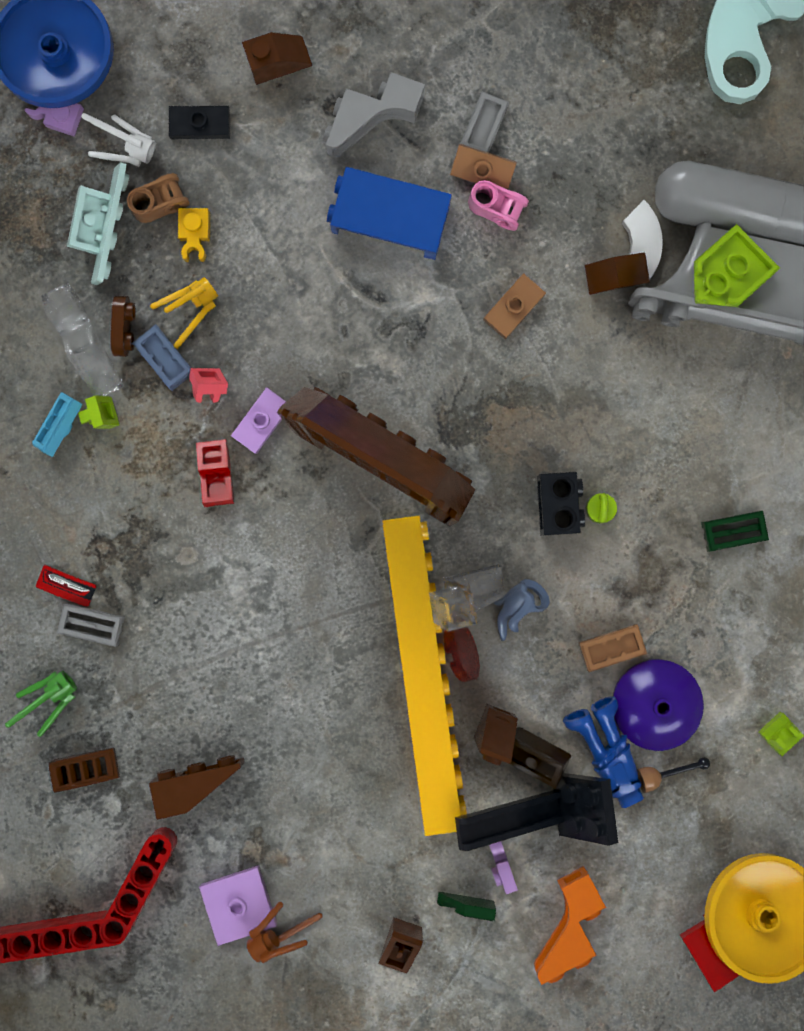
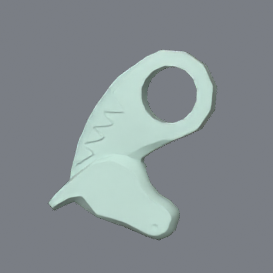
(735, 33)

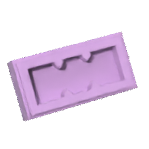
(259, 421)

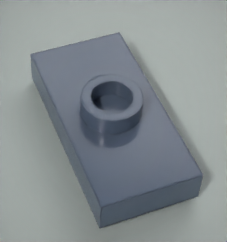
(163, 357)

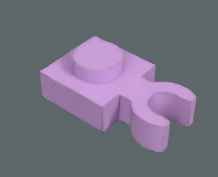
(59, 119)
(502, 871)

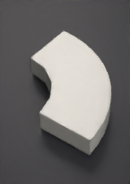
(645, 235)

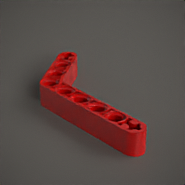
(98, 922)

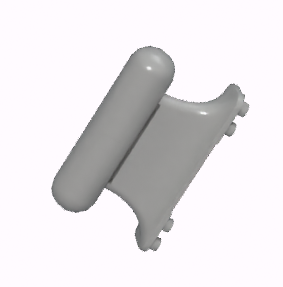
(714, 203)

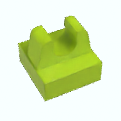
(99, 413)
(781, 734)

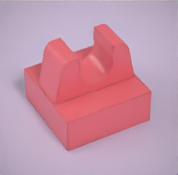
(207, 381)

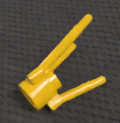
(200, 294)

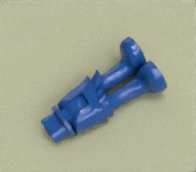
(614, 760)

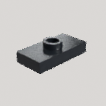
(199, 122)

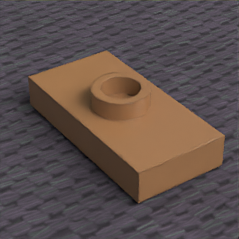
(480, 166)
(514, 306)
(612, 648)

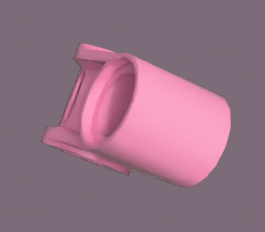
(500, 203)

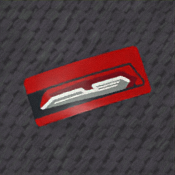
(65, 586)

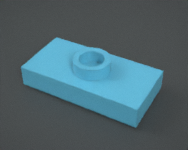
(57, 424)

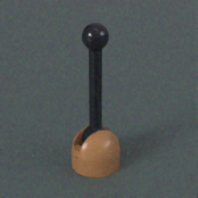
(651, 777)

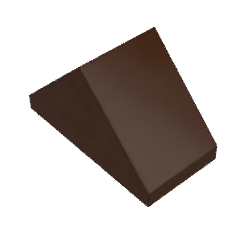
(617, 273)
(401, 945)

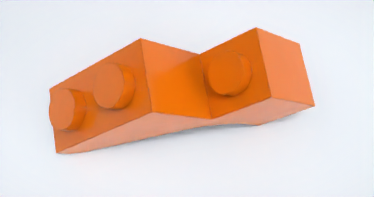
(568, 944)

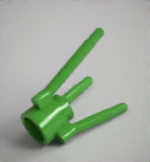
(59, 687)

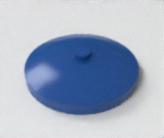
(54, 50)

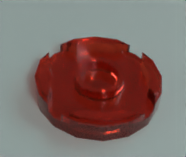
(464, 653)

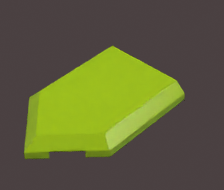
(731, 270)

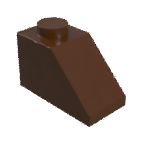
(276, 55)

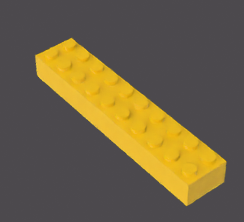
(422, 675)

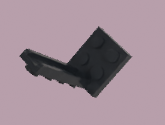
(578, 805)

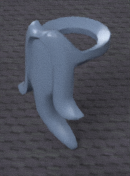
(519, 603)

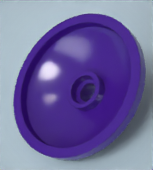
(641, 692)

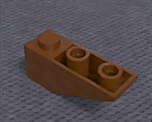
(496, 735)
(182, 791)

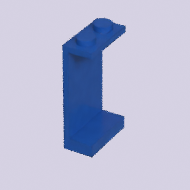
(389, 210)

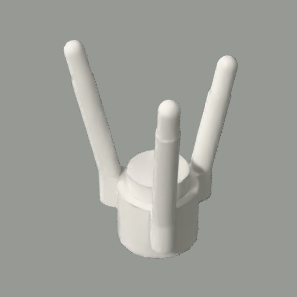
(137, 144)

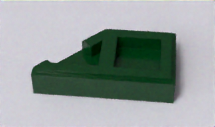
(468, 906)

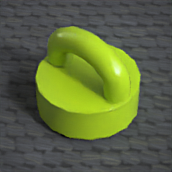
(601, 508)

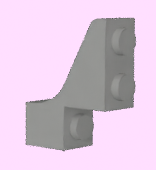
(360, 113)

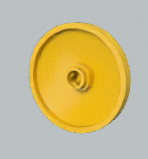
(758, 917)

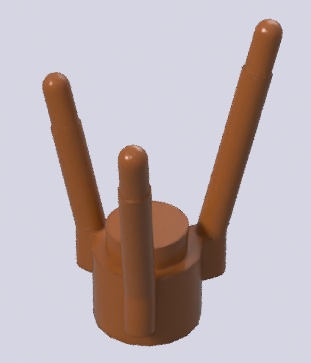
(264, 943)

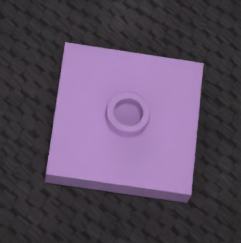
(236, 904)

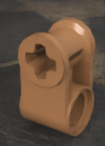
(160, 200)

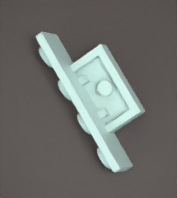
(95, 221)

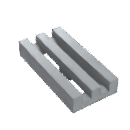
(116, 630)

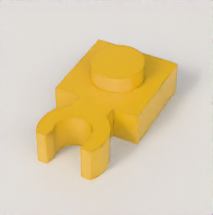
(193, 228)

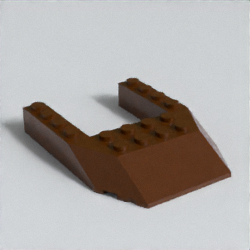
(371, 446)

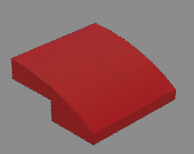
(711, 966)

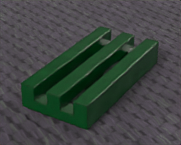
(709, 535)

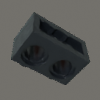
(550, 503)

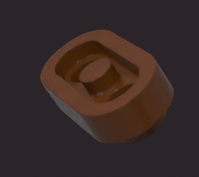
(122, 314)

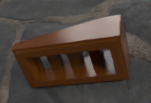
(58, 777)

